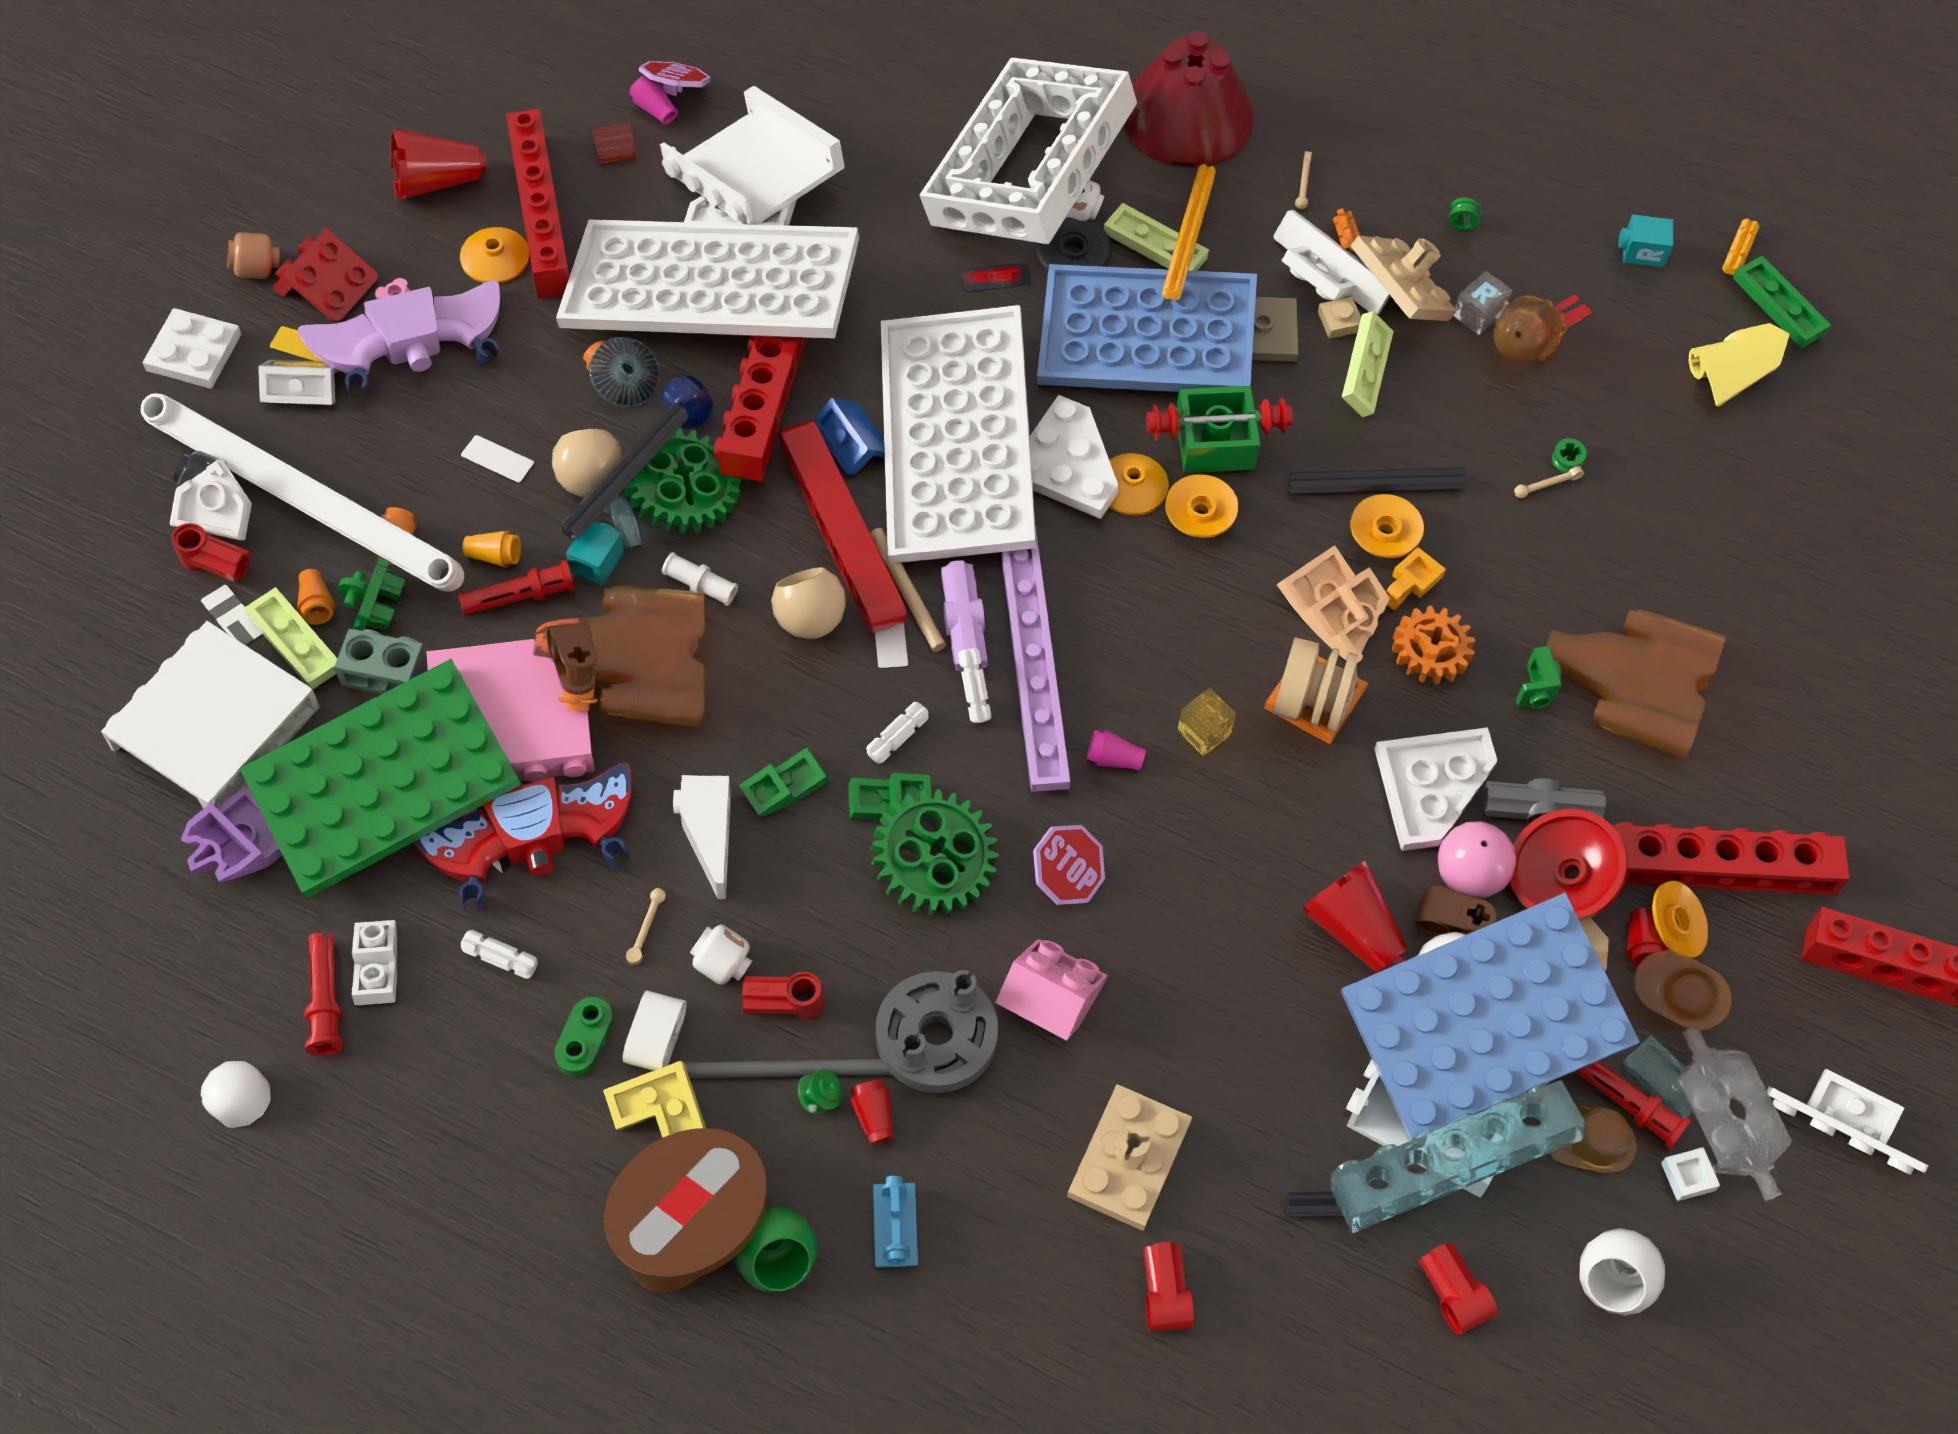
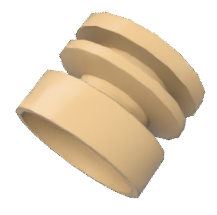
(1316, 684)

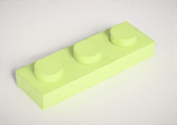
(1149, 237)
(1367, 364)
(292, 638)

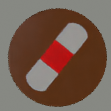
(685, 1207)

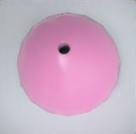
(1476, 859)

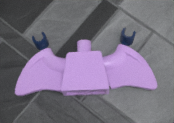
(406, 330)

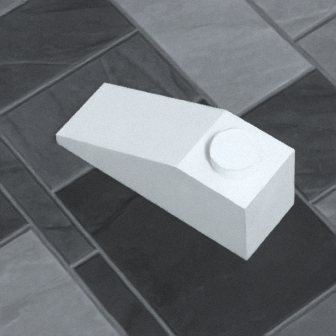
(706, 821)

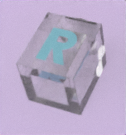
(1482, 302)

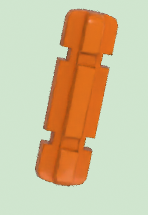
(1346, 228)

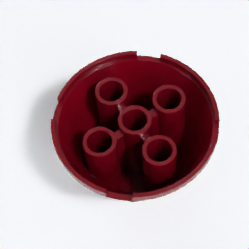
(1190, 105)

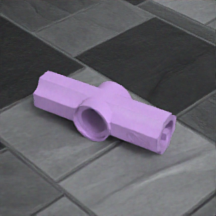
(963, 611)

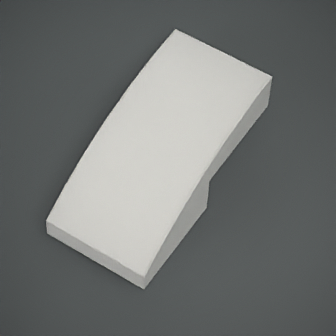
(375, 962)

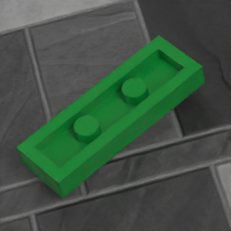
(1782, 302)

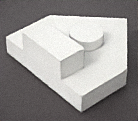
(213, 502)

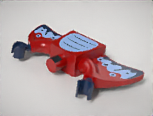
(529, 827)

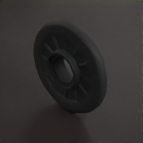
(1087, 234)

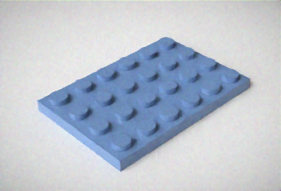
(1122, 333)
(1489, 1016)

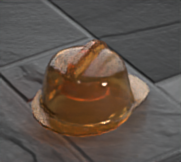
(1682, 989)
(1606, 1142)

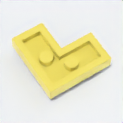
(657, 1094)

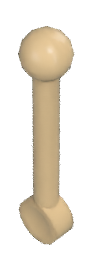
(1302, 202)
(1575, 473)
(634, 954)

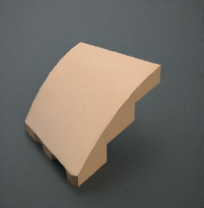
(1336, 602)

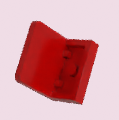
(327, 275)

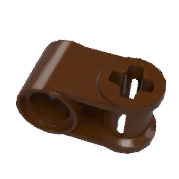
(573, 656)
(1449, 912)

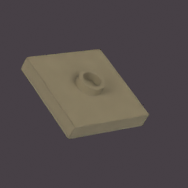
(1275, 329)

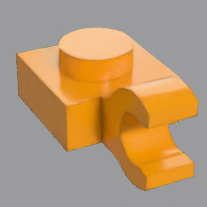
(1414, 574)

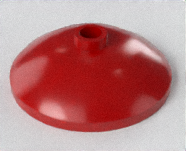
(1564, 843)

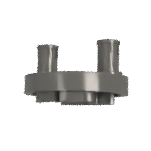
(954, 1005)

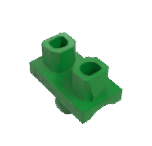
(382, 583)

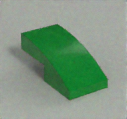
(782, 786)
(875, 796)

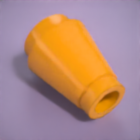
(495, 548)

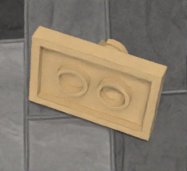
(1406, 275)
(1129, 1157)

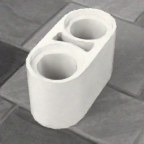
(654, 1031)

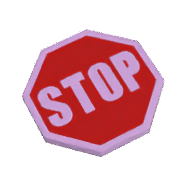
(674, 75)
(1069, 864)

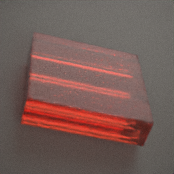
(614, 142)

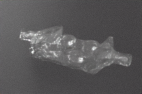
(1738, 1144)

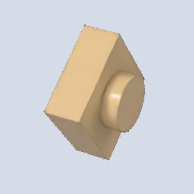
(1339, 317)

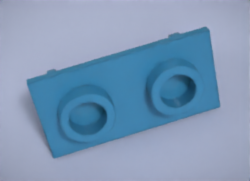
(895, 1223)

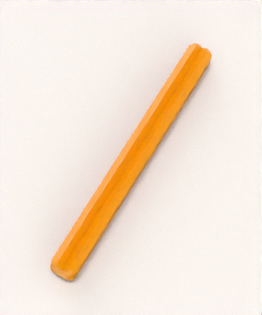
(1189, 233)

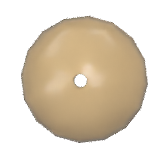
(584, 459)
(809, 603)

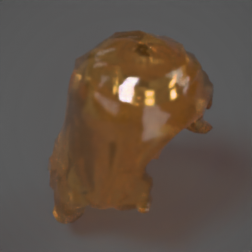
(1539, 326)

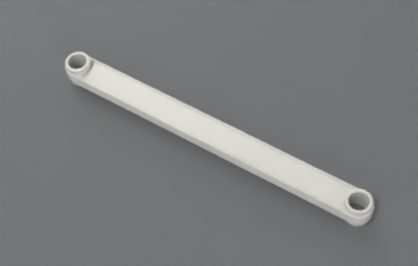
(303, 492)

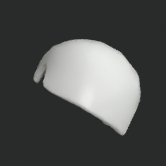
(235, 1093)

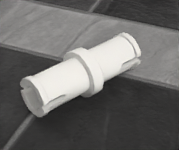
(700, 578)

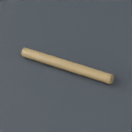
(909, 593)

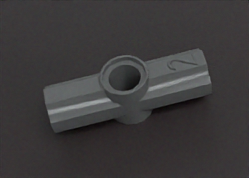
(1538, 798)

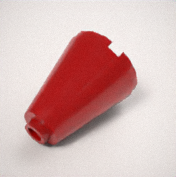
(432, 163)
(1359, 918)

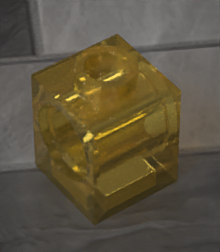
(1206, 721)

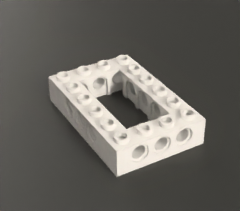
(961, 187)

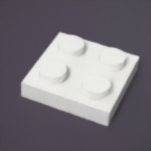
(192, 348)

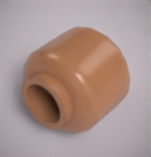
(252, 255)

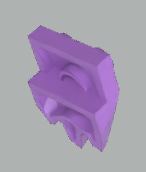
(231, 838)

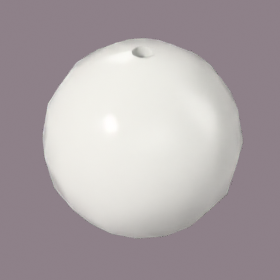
(1622, 1271)

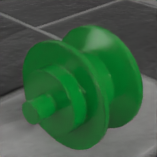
(819, 1091)

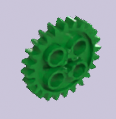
(695, 470)
(916, 878)

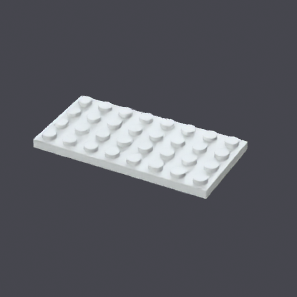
(709, 278)
(956, 435)

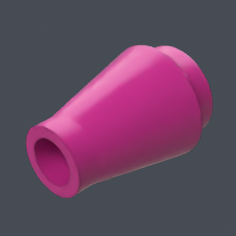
(653, 99)
(1113, 751)

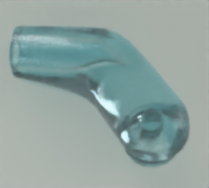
(624, 521)

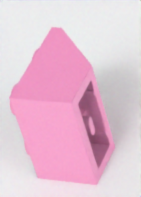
(1051, 988)

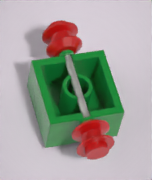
(1218, 427)

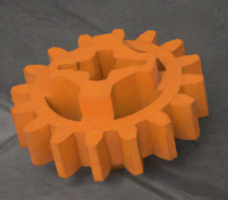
(1433, 645)

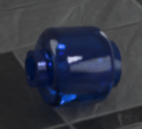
(691, 395)

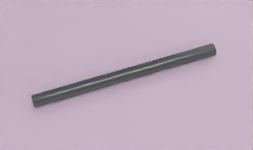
(786, 1068)

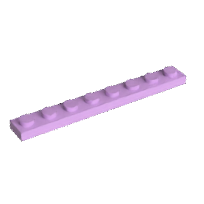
(1035, 670)

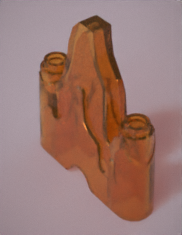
(647, 652)
(1645, 679)

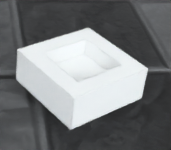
(1690, 1174)

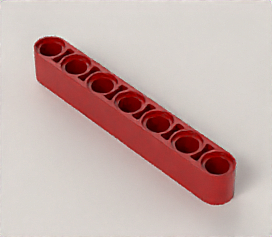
(842, 527)

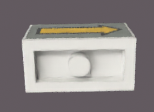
(297, 382)

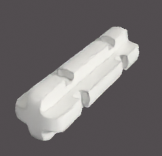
(974, 685)
(897, 732)
(499, 954)

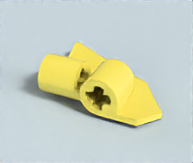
(1739, 359)

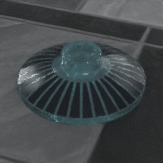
(615, 384)

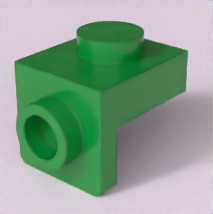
(1545, 680)

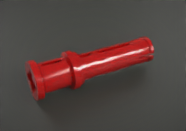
(535, 585)
(323, 1010)
(1648, 1111)

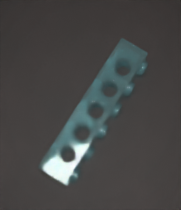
(1406, 1190)

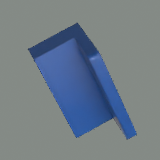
(849, 434)

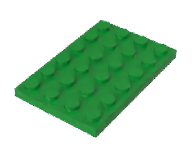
(379, 778)

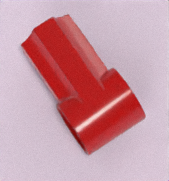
(210, 553)
(779, 995)
(1462, 1298)
(1167, 1300)

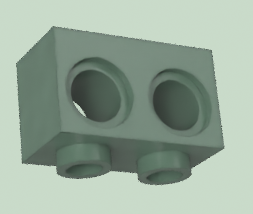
(378, 671)

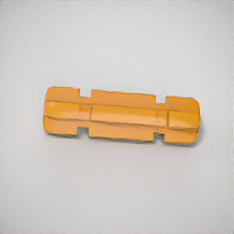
(1740, 246)

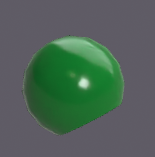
(779, 1252)

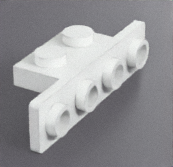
(1327, 265)
(1854, 1111)

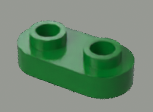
(585, 1034)

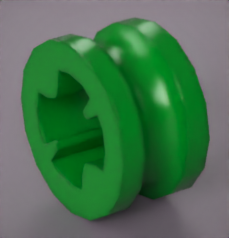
(1464, 214)
(1569, 445)

